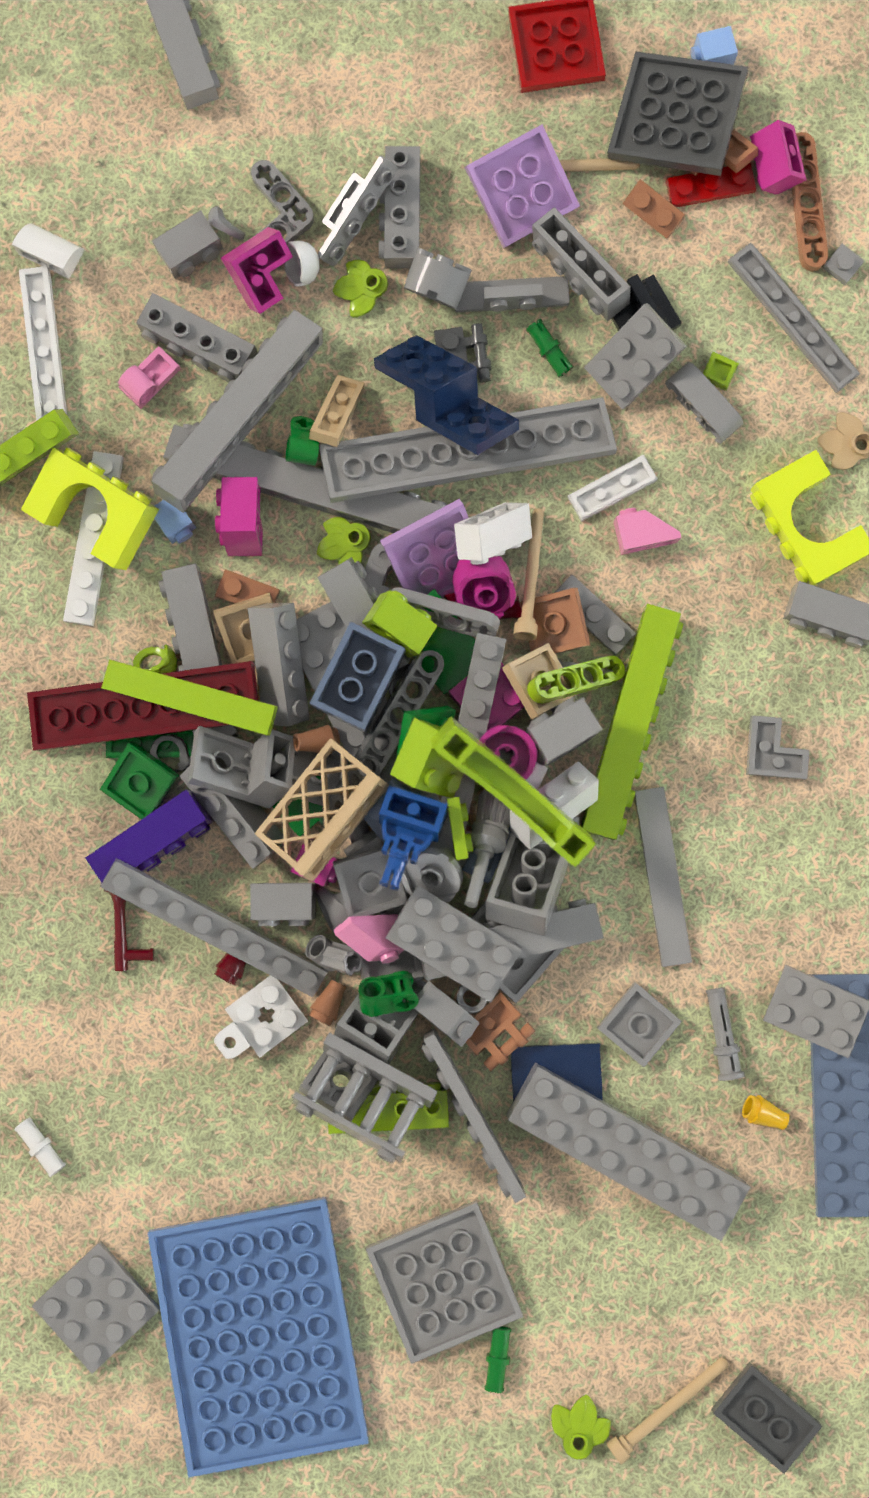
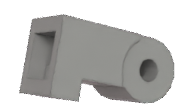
(378, 569)

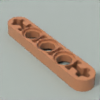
(813, 215)

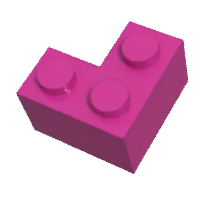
(251, 268)
(239, 516)

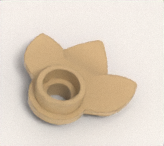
(842, 441)

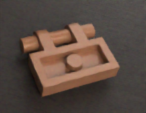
(494, 1021)

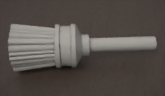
(488, 838)

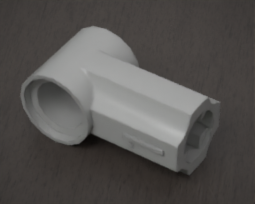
(333, 955)

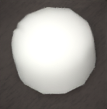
(304, 265)

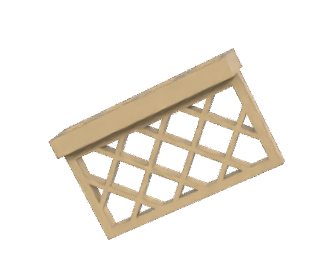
(343, 820)

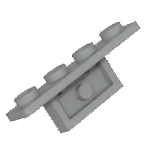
(353, 207)
(514, 294)

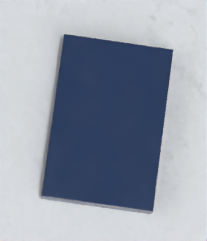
(573, 1062)

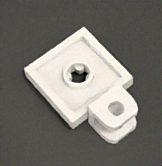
(248, 1029)

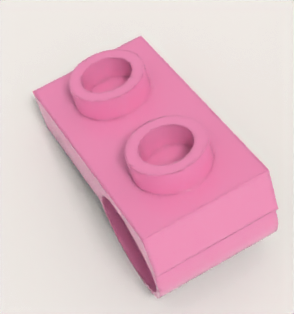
(147, 379)

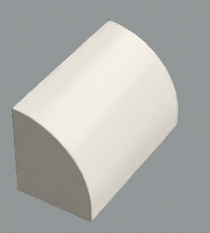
(47, 249)

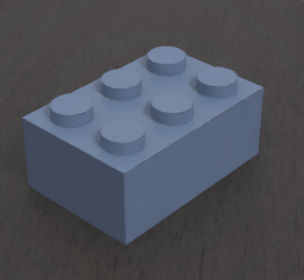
(358, 677)

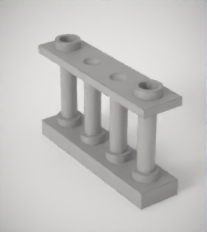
(390, 1081)

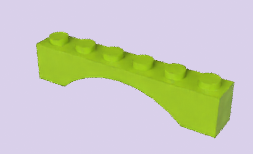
(513, 790)

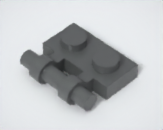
(455, 343)

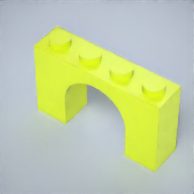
(127, 515)
(812, 559)

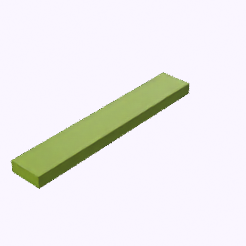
(190, 697)

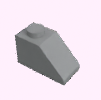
(446, 1014)

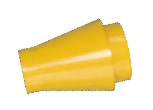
(762, 1112)

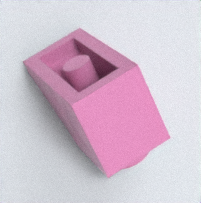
(642, 531)
(367, 937)

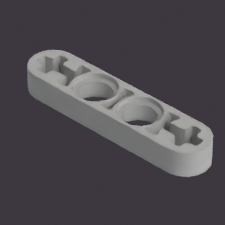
(473, 621)

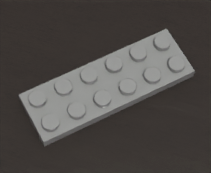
(477, 1124)

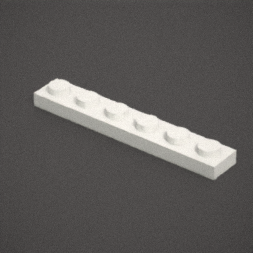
(42, 340)
(88, 569)

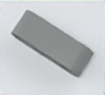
(705, 401)

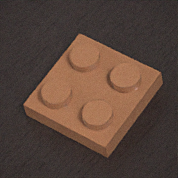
(560, 621)

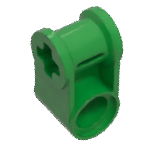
(299, 446)
(385, 994)

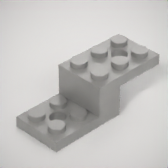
(255, 771)
(376, 1036)

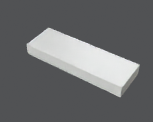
(612, 488)

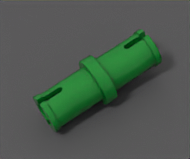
(549, 348)
(498, 1359)

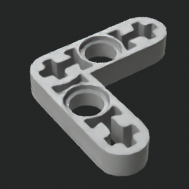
(287, 219)

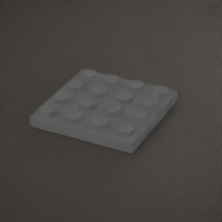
(678, 113)

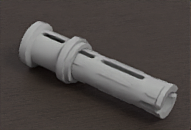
(725, 1047)

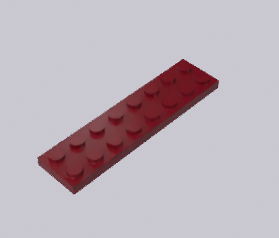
(98, 715)

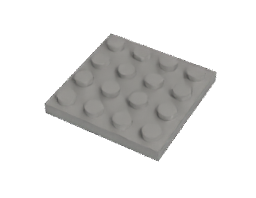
(444, 1281)

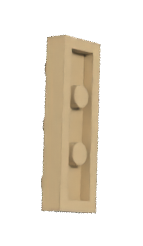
(337, 411)

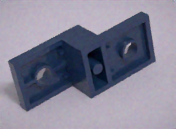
(446, 394)

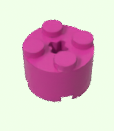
(484, 585)
(514, 740)

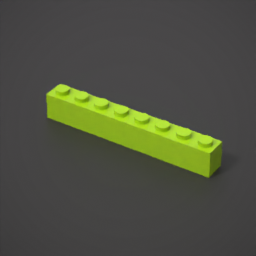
(631, 721)

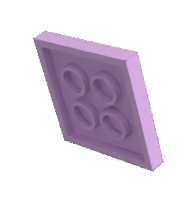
(521, 185)
(426, 551)

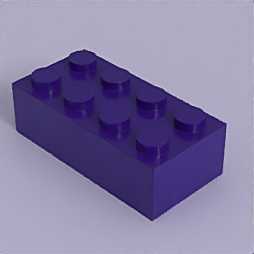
(154, 836)

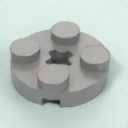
(440, 862)

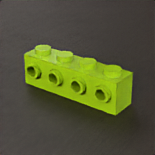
(425, 1118)

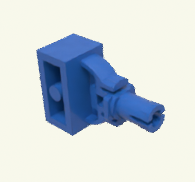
(410, 825)

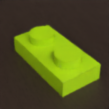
(457, 815)

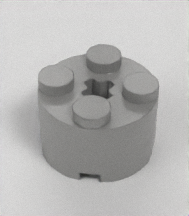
(437, 278)

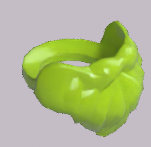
(168, 661)

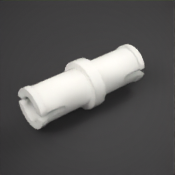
(40, 1147)

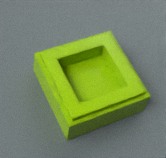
(720, 370)

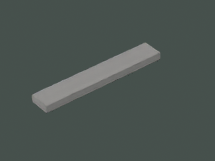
(793, 317)
(662, 877)

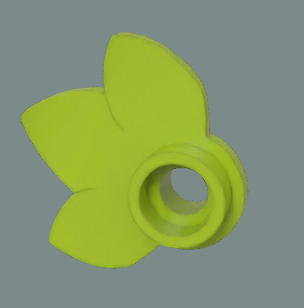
(357, 289)
(338, 542)
(582, 1423)

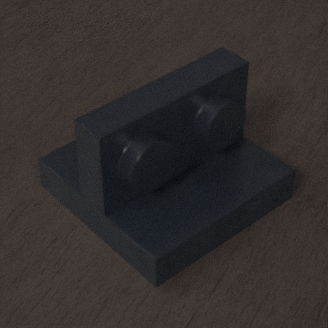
(648, 292)

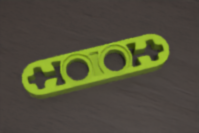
(576, 678)

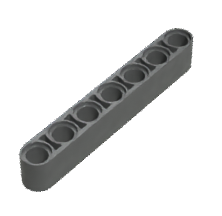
(384, 724)

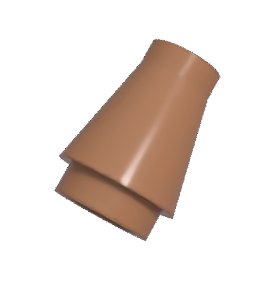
(315, 739)
(327, 1005)

